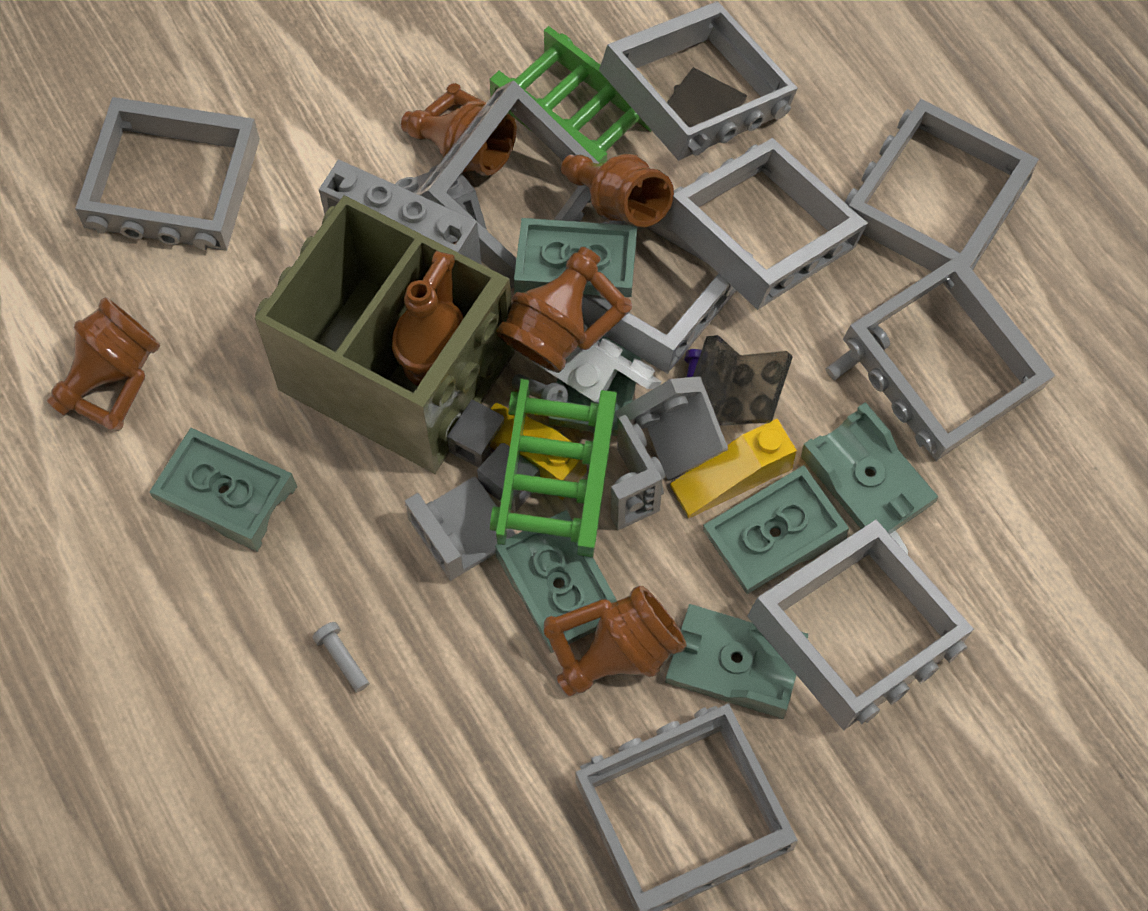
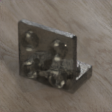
(741, 386)

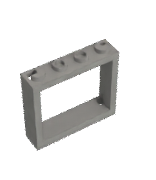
(734, 43)
(526, 109)
(178, 124)
(969, 139)
(402, 206)
(729, 258)
(993, 324)
(646, 341)
(808, 663)
(668, 740)

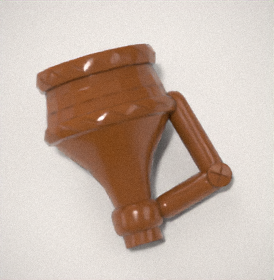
(448, 128)
(622, 188)
(428, 319)
(549, 321)
(106, 350)
(630, 639)

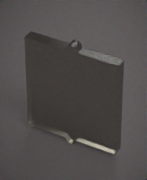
(703, 98)

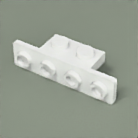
(595, 369)

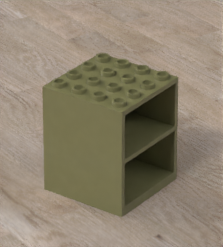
(335, 325)

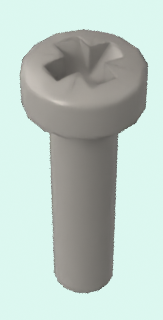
(845, 362)
(551, 392)
(328, 636)

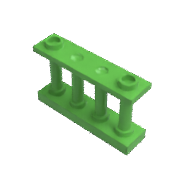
(583, 68)
(586, 491)

